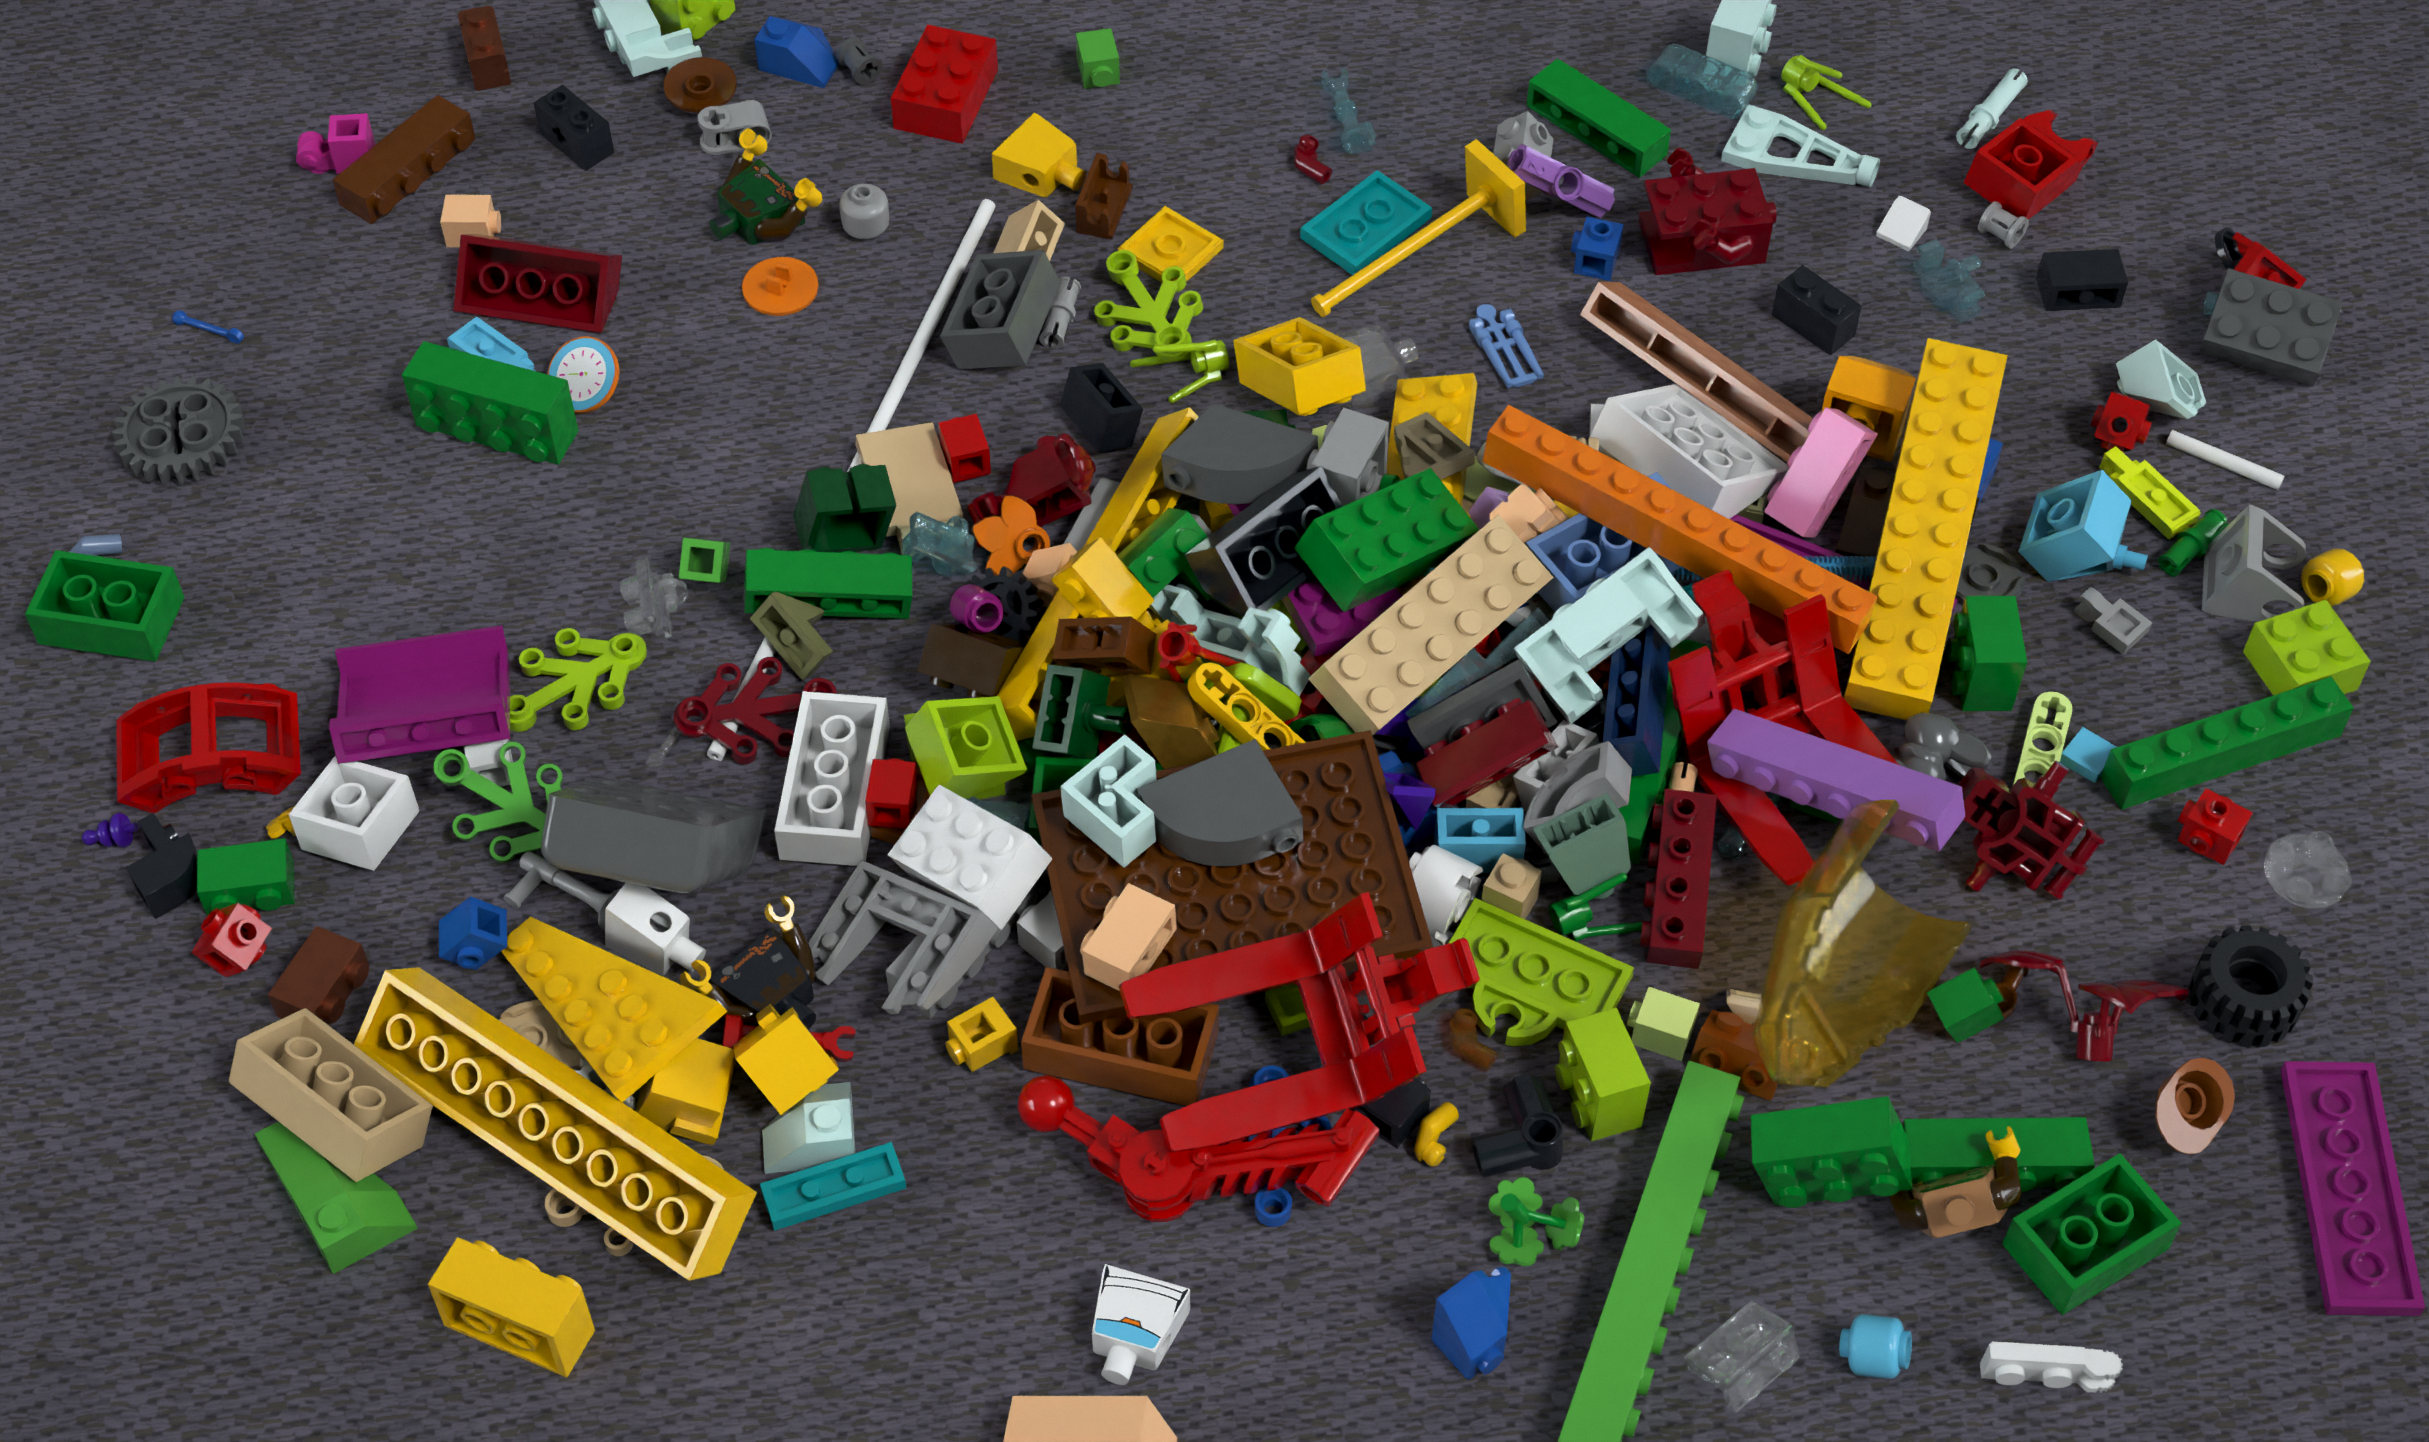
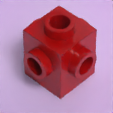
(2130, 409)
(2213, 825)
(232, 939)

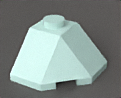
(2161, 380)
(811, 1131)

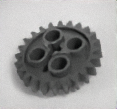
(207, 430)

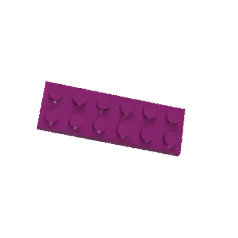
(2351, 1189)

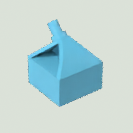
(2079, 530)

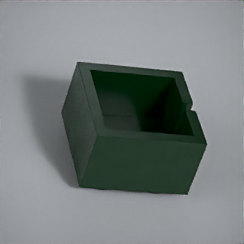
(844, 509)

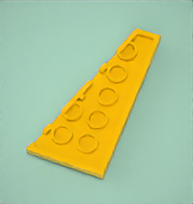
(610, 1008)

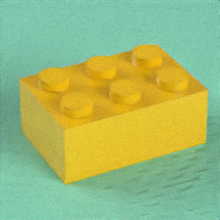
(1300, 366)
(512, 1305)

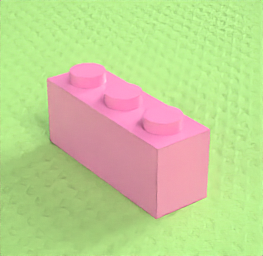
(1819, 472)

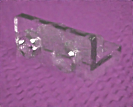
(1745, 1354)

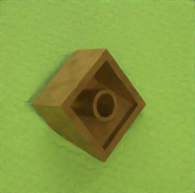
(1170, 721)

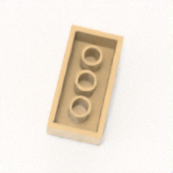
(330, 1094)

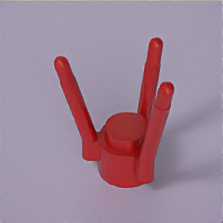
(1182, 648)

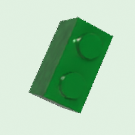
(247, 875)

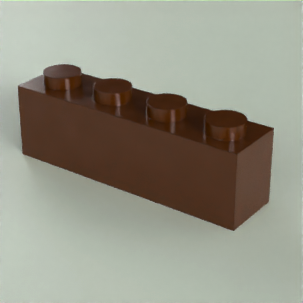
(404, 159)

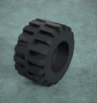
(2242, 1013)

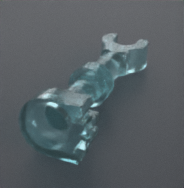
(1356, 136)

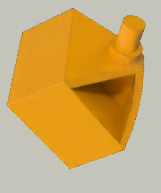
(1874, 397)

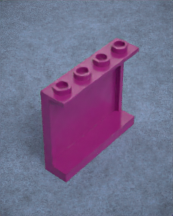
(422, 694)

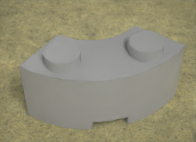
(1586, 777)

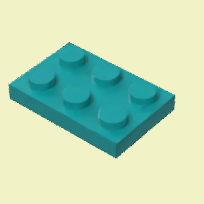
(1366, 222)

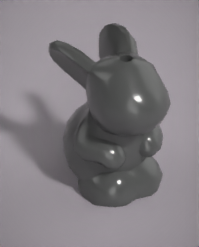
(1938, 741)

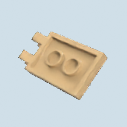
(915, 473)

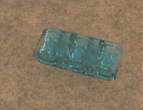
(1702, 80)

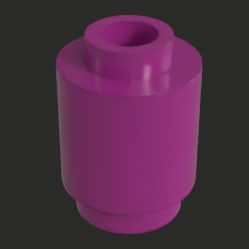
(976, 608)

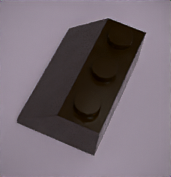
(1867, 514)

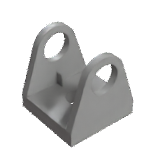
(2233, 570)

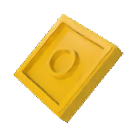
(1172, 241)

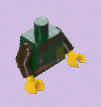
(759, 201)

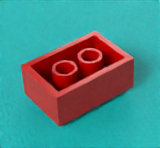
(944, 84)

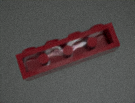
(1680, 878)

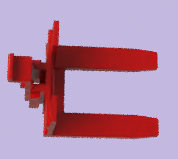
(1709, 693)
(1312, 960)

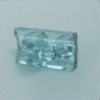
(943, 542)

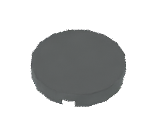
(1982, 582)

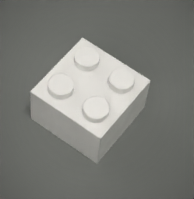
(354, 813)

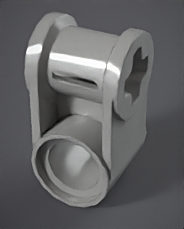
(729, 124)

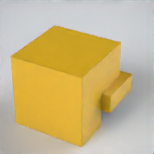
(783, 1058)
(690, 1092)

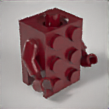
(1705, 218)

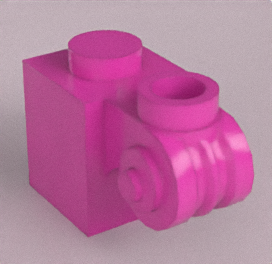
(347, 141)

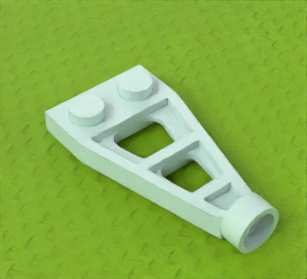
(1756, 131)

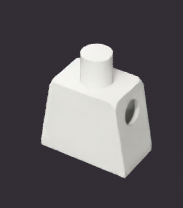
(649, 930)

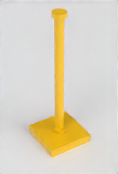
(1489, 187)

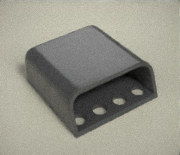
(649, 835)

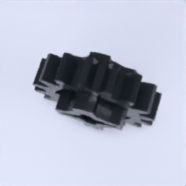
(1013, 592)

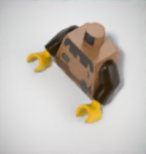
(1965, 1198)

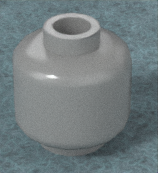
(864, 211)

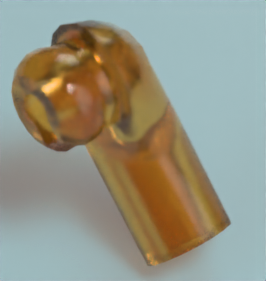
(1465, 1040)

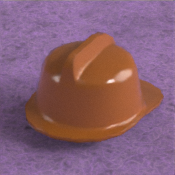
(2194, 1105)

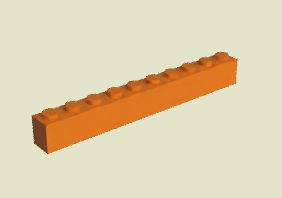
(1671, 523)

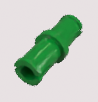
(2192, 542)

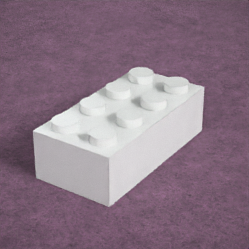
(828, 778)

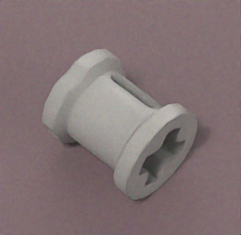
(1990, 223)

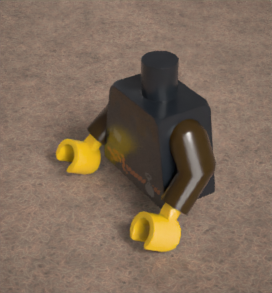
(770, 971)

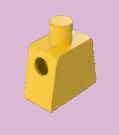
(1037, 159)

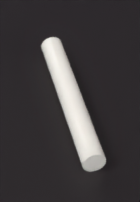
(2225, 460)

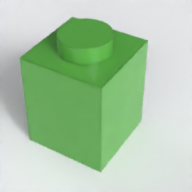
(1097, 58)
(704, 560)

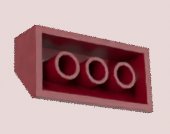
(536, 282)

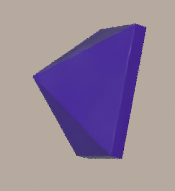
(1409, 796)

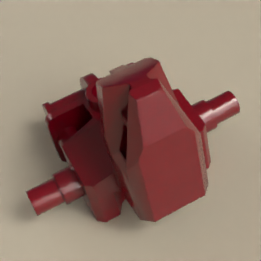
(2025, 830)

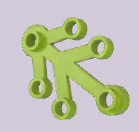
(1123, 270)
(577, 677)

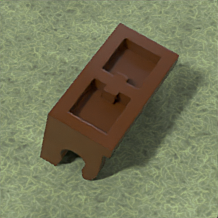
(1102, 199)

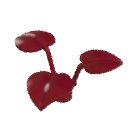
(2096, 1029)

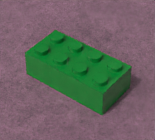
(490, 403)
(1385, 539)

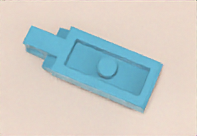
(484, 341)

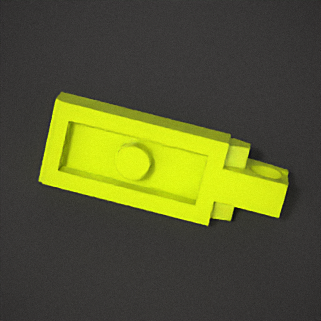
(2150, 493)

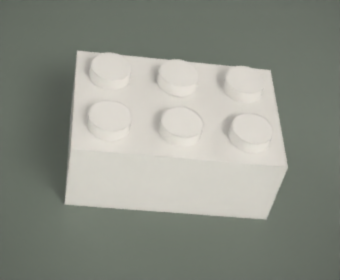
(970, 855)

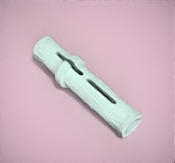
(1986, 115)

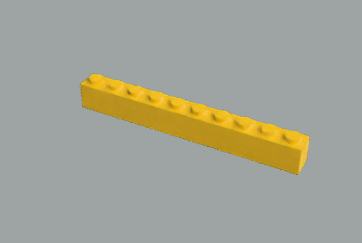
(1130, 511)

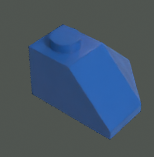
(795, 52)
(1474, 1321)

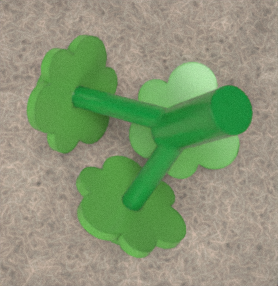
(1516, 1208)

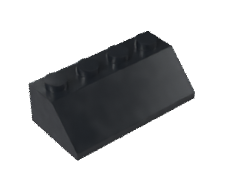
(1254, 553)

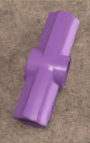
(1576, 188)

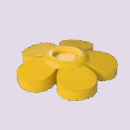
(280, 825)

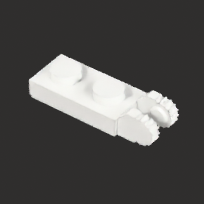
(2052, 1364)

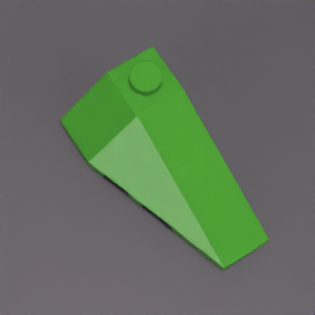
(340, 1214)

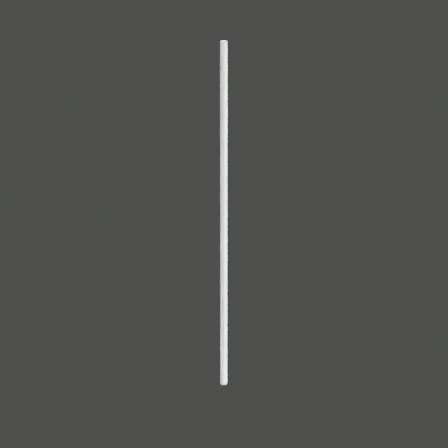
(895, 391)

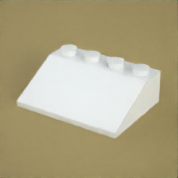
(1688, 447)

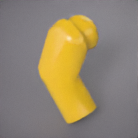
(1430, 1128)

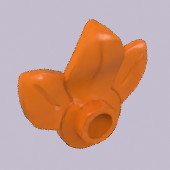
(1007, 533)

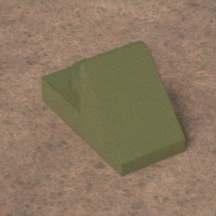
(790, 630)

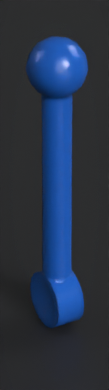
(233, 335)

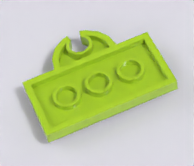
(1535, 974)

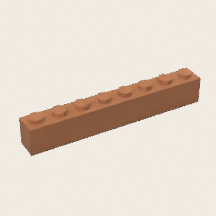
(1698, 368)

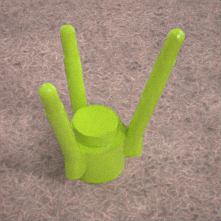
(1804, 76)
(1206, 357)

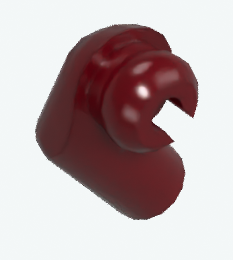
(1306, 159)

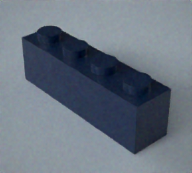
(1638, 700)

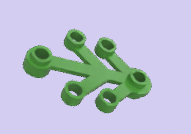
(515, 807)

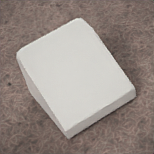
(1904, 223)

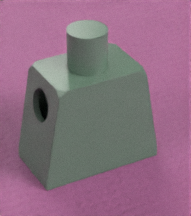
(1587, 844)

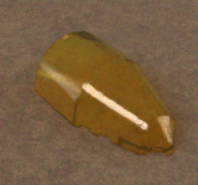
(1845, 961)

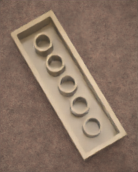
(1430, 627)

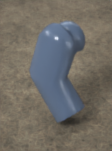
(99, 545)

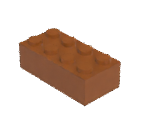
(1142, 1056)

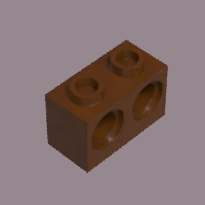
(1105, 645)

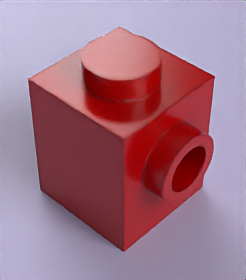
(964, 448)
(891, 793)

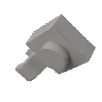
(2116, 623)

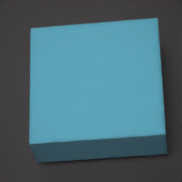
(2087, 754)

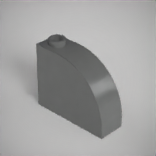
(1234, 456)
(1224, 809)

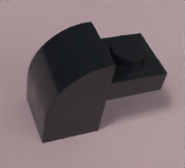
(169, 873)

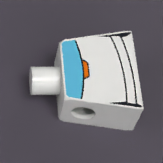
(1136, 1321)

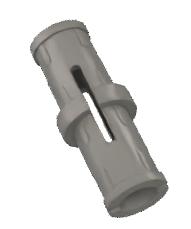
(1060, 314)

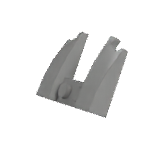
(952, 934)

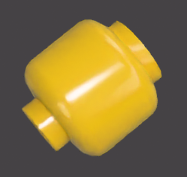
(2332, 576)

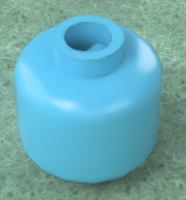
(1876, 1346)

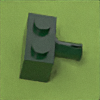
(1075, 713)

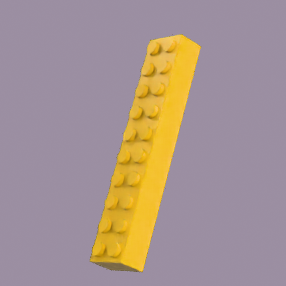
(1926, 530)
(555, 1123)

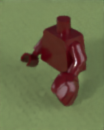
(1049, 479)

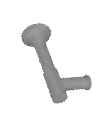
(540, 869)

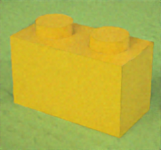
(1101, 584)

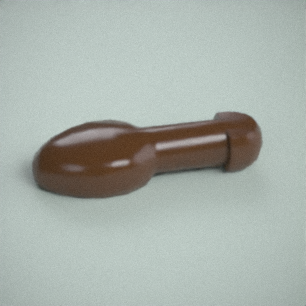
(2008, 987)

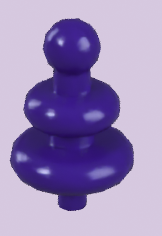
(117, 830)

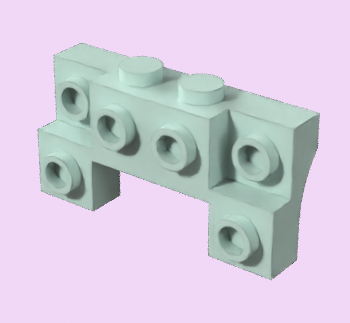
(637, 36)
(1600, 624)
(1257, 639)

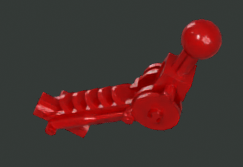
(1167, 1183)

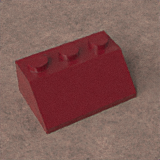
(1486, 753)

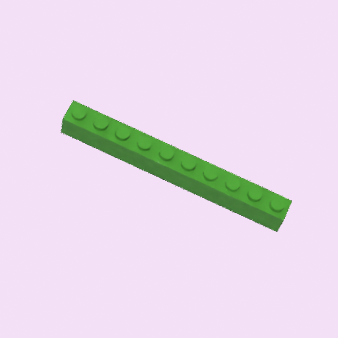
(1653, 1258)

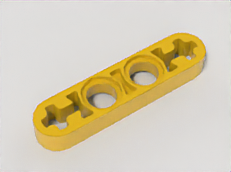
(1261, 717)

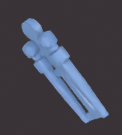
(1487, 314)

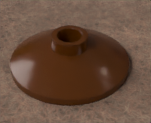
(699, 84)

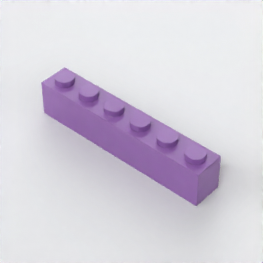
(1834, 777)

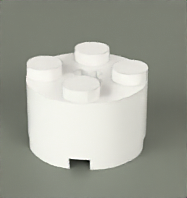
(1444, 888)

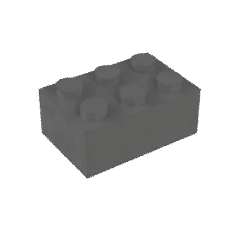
(1000, 309)
(2271, 327)

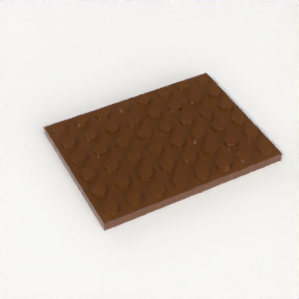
(1345, 851)

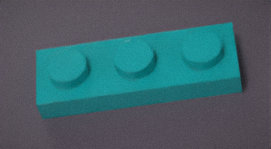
(833, 1186)

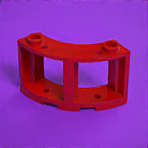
(154, 785)

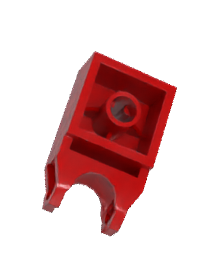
(2028, 165)

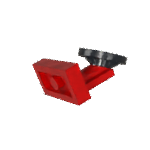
(2254, 259)

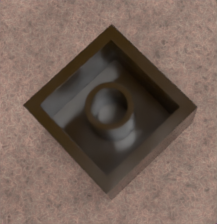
(968, 658)

